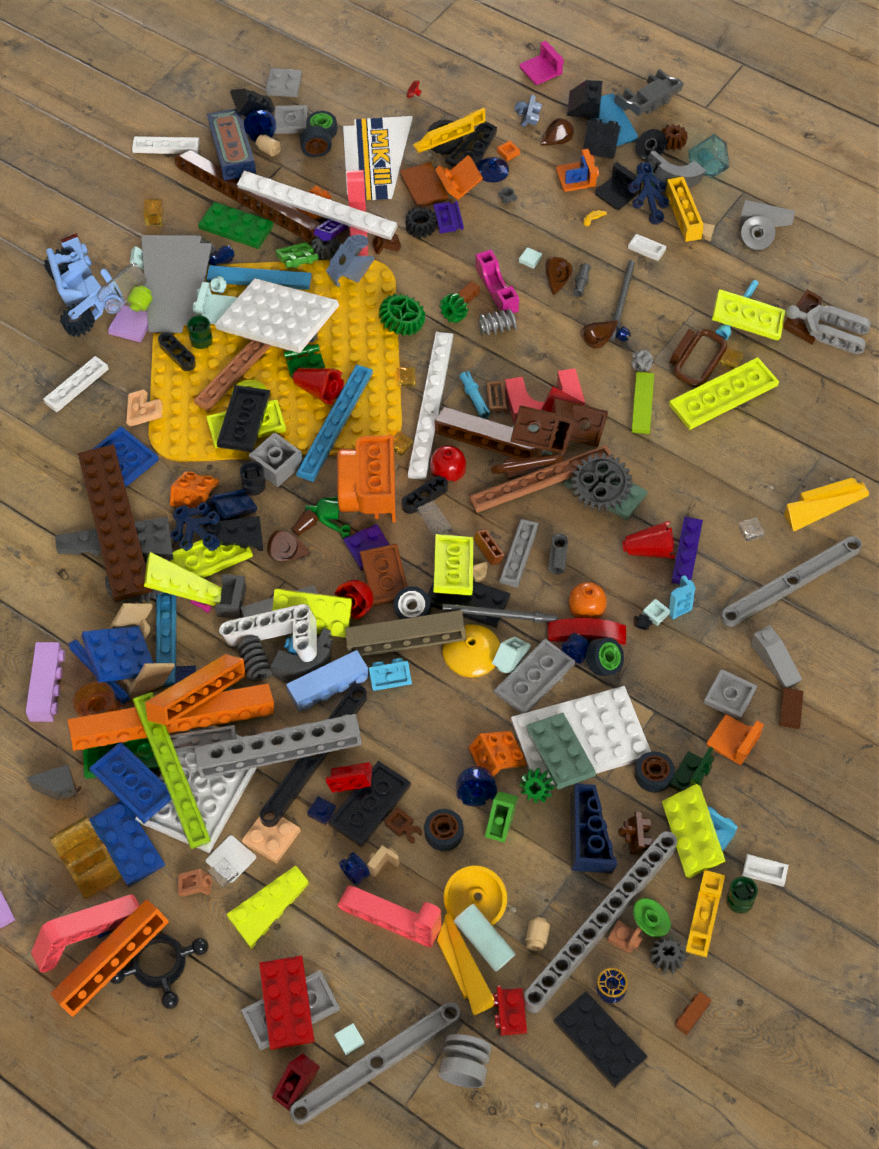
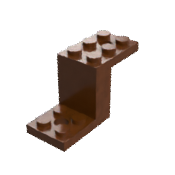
(558, 426)

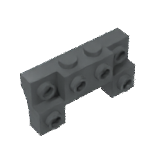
(652, 96)

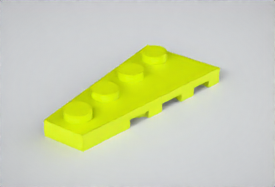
(172, 579)

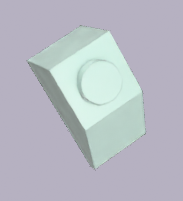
(510, 654)

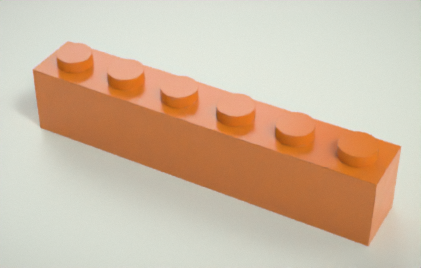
(195, 689)
(109, 958)

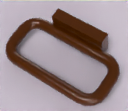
(686, 347)
(516, 468)

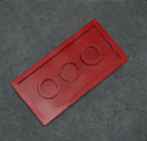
(286, 1002)

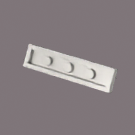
(165, 145)
(75, 384)

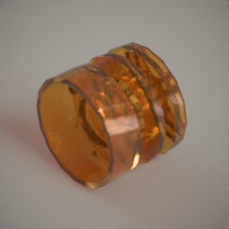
(94, 699)

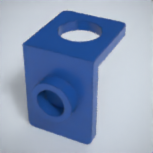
(577, 175)

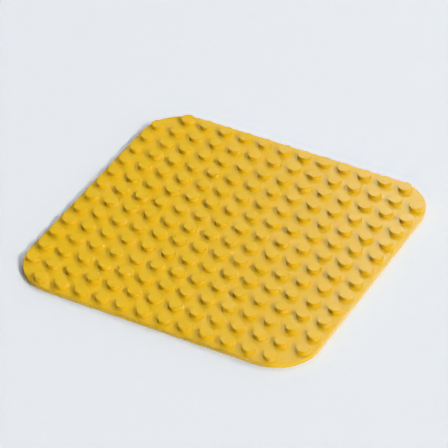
(346, 339)

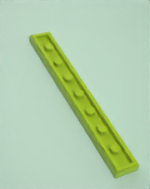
(173, 776)

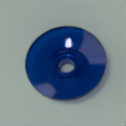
(493, 169)

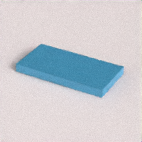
(612, 112)

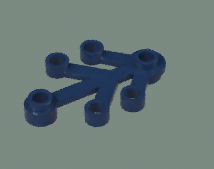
(645, 173)
(183, 515)

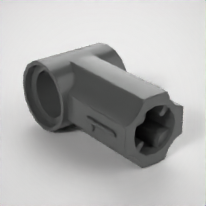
(558, 554)

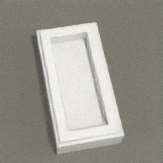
(647, 247)
(765, 870)

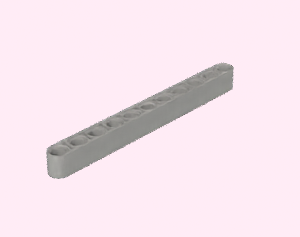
(599, 929)

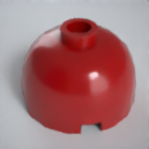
(448, 462)
(361, 596)

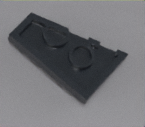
(239, 532)

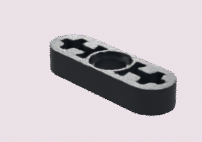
(177, 358)
(427, 487)

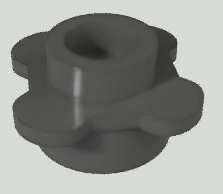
(507, 195)

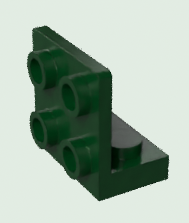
(692, 770)

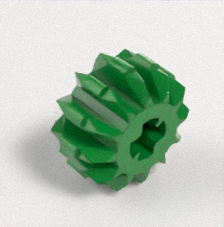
(453, 307)
(531, 790)

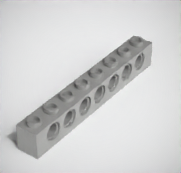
(272, 753)

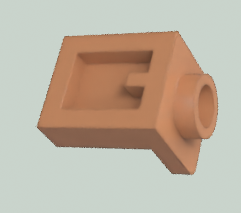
(194, 882)
(625, 937)

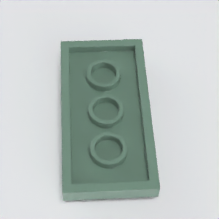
(629, 506)
(560, 751)

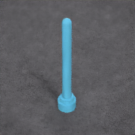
(725, 330)

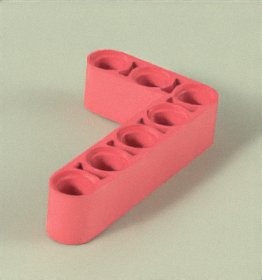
(356, 200)
(77, 927)
(418, 927)

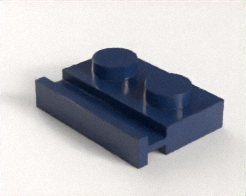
(234, 504)

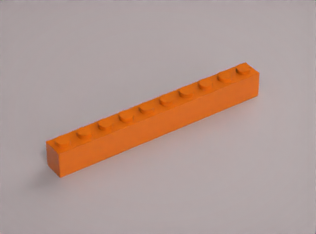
(126, 725)

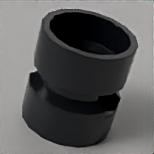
(252, 478)

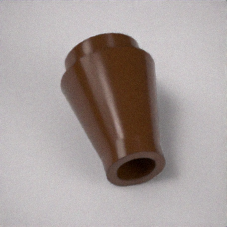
(305, 522)

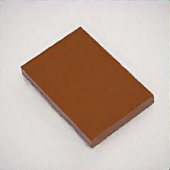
(424, 185)
(383, 573)

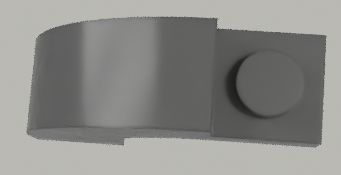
(664, 170)
(292, 667)

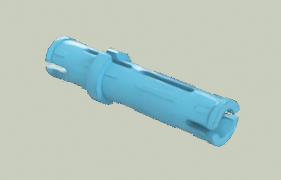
(471, 389)

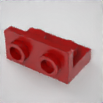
(350, 777)
(511, 1011)

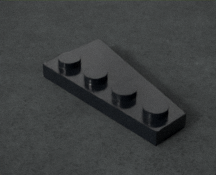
(474, 145)

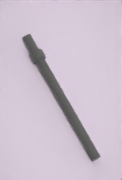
(624, 290)
(536, 617)

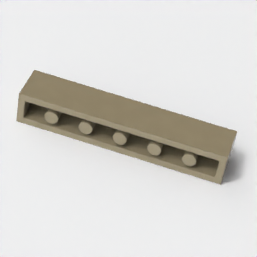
(406, 633)

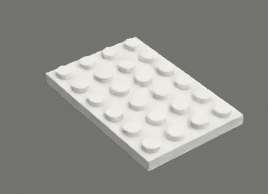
(277, 315)
(602, 724)
(213, 795)

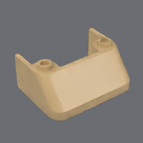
(152, 674)

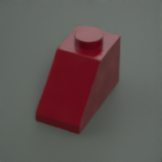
(295, 1080)

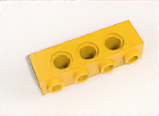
(684, 209)

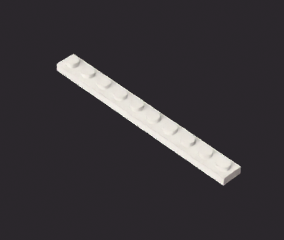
(317, 205)
(430, 406)

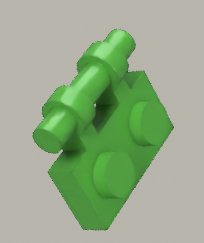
(296, 255)

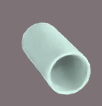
(479, 930)

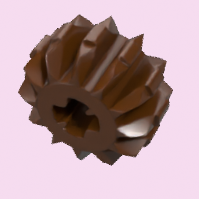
(675, 136)

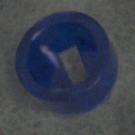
(623, 332)

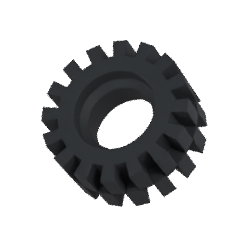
(420, 215)

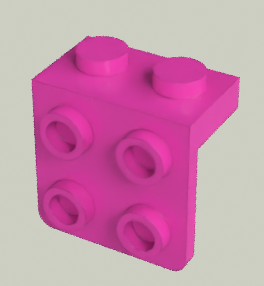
(545, 66)

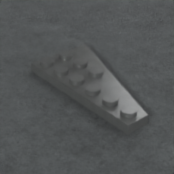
(152, 535)

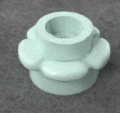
(218, 284)

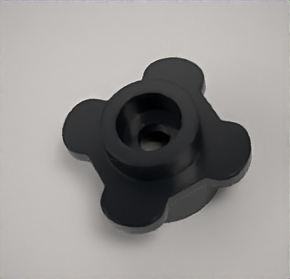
(642, 622)

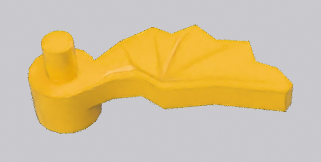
(593, 215)

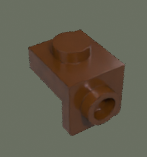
(380, 243)

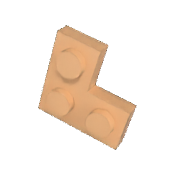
(140, 410)

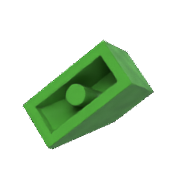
(501, 816)

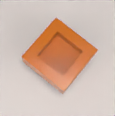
(508, 150)

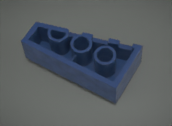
(589, 836)

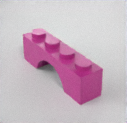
(489, 272)

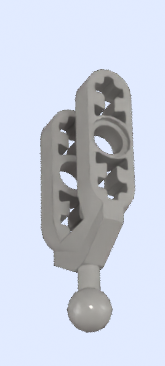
(829, 315)

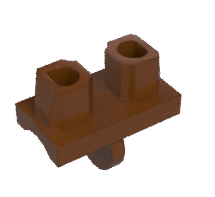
(633, 833)

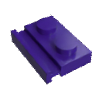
(448, 217)

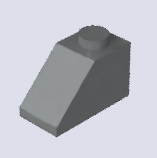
(54, 783)

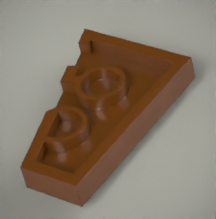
(797, 326)

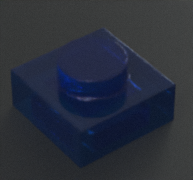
(321, 810)

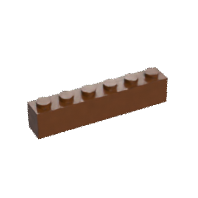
(482, 434)

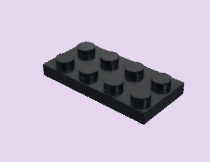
(243, 418)
(482, 596)
(369, 805)
(600, 1039)

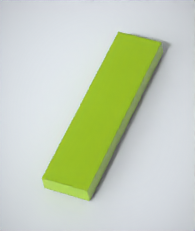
(643, 403)

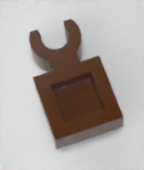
(401, 824)

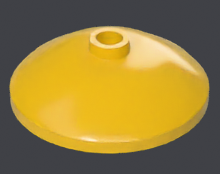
(472, 659)
(468, 881)

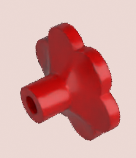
(413, 89)

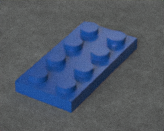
(131, 782)
(126, 843)

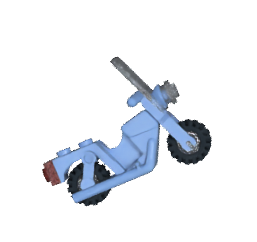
(81, 290)

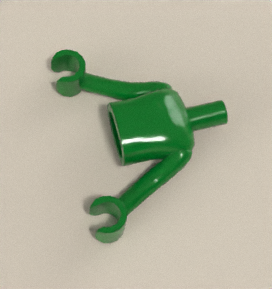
(328, 509)

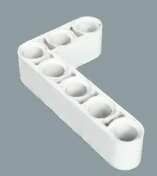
(276, 623)

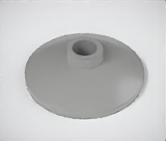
(763, 226)

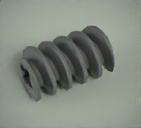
(254, 659)

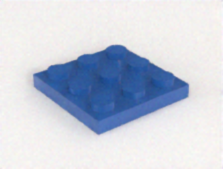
(131, 453)
(116, 652)

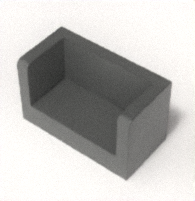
(231, 596)

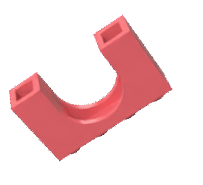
(517, 394)

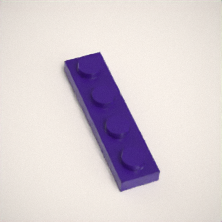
(329, 230)
(687, 549)

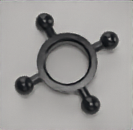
(169, 998)

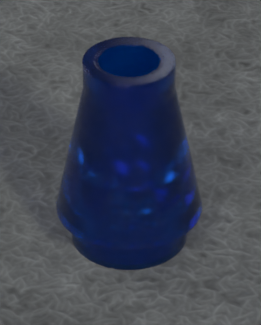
(223, 255)

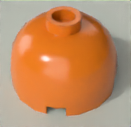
(587, 601)

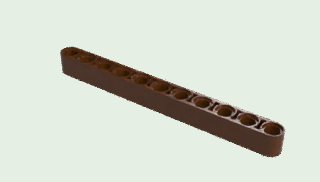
(275, 211)

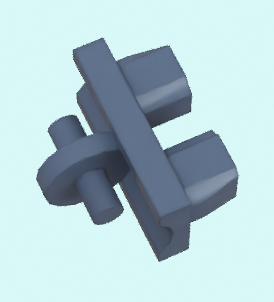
(526, 110)

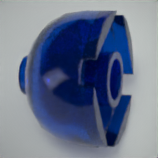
(260, 123)
(476, 786)

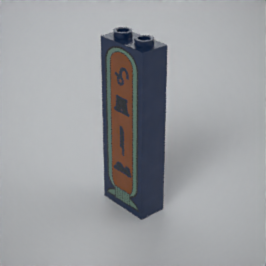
(231, 143)

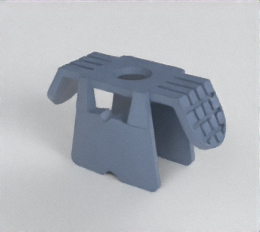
(347, 262)

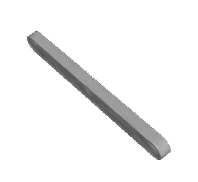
(781, 587)
(363, 1072)

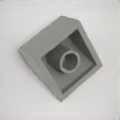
(278, 459)

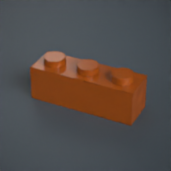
(469, 292)
(488, 547)
(692, 1013)

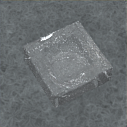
(751, 529)
(223, 872)

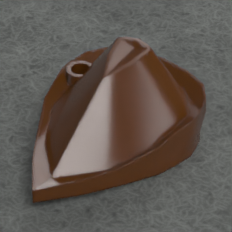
(558, 132)
(556, 273)
(598, 331)
(285, 547)

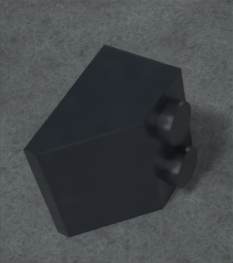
(585, 99)
(248, 101)

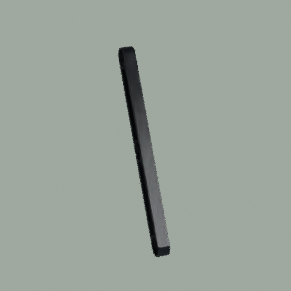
(306, 766)

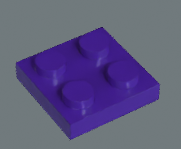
(366, 539)

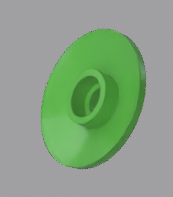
(651, 917)

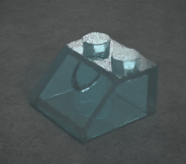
(711, 155)

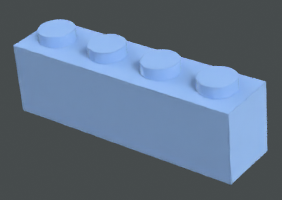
(327, 681)

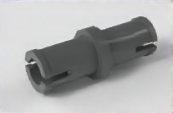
(581, 280)

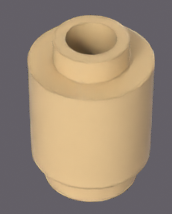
(268, 145)
(537, 934)

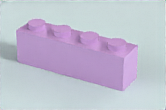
(45, 682)

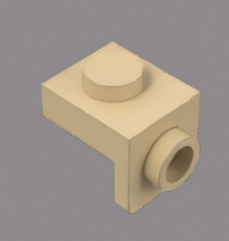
(378, 860)

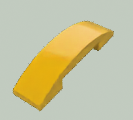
(705, 913)

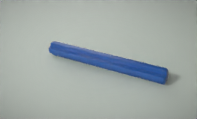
(77, 648)

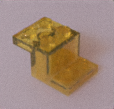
(85, 857)

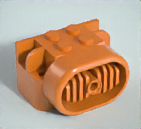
(367, 476)

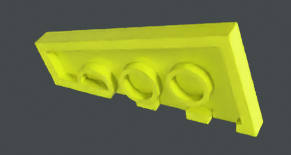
(263, 908)

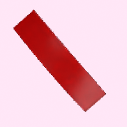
(586, 627)

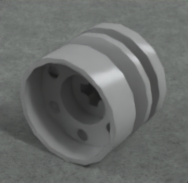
(465, 1061)

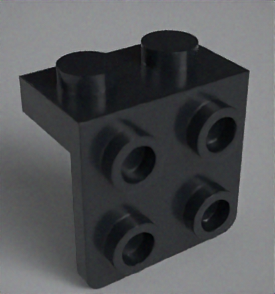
(602, 138)
(615, 190)

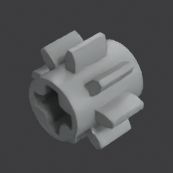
(641, 360)

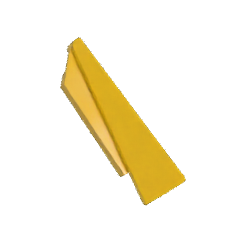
(451, 131)
(823, 502)
(464, 967)

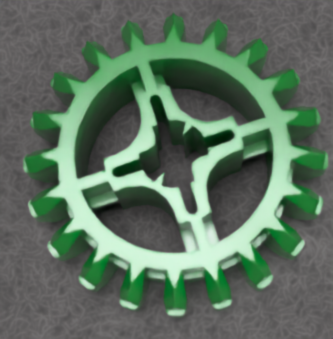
(401, 314)

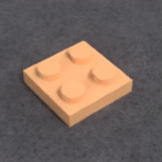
(271, 841)

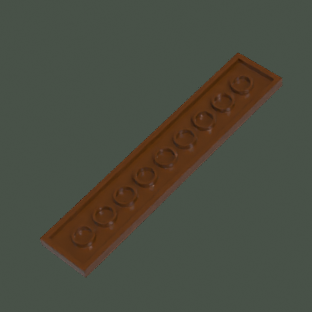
(114, 522)

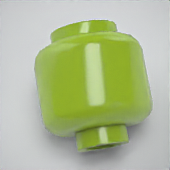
(139, 298)

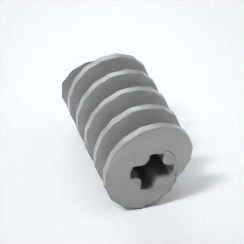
(497, 321)

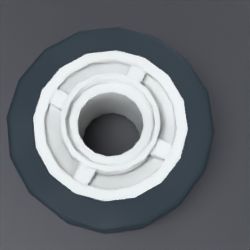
(408, 595)

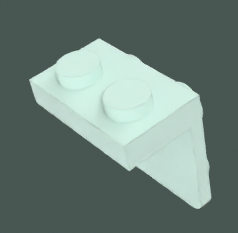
(211, 305)

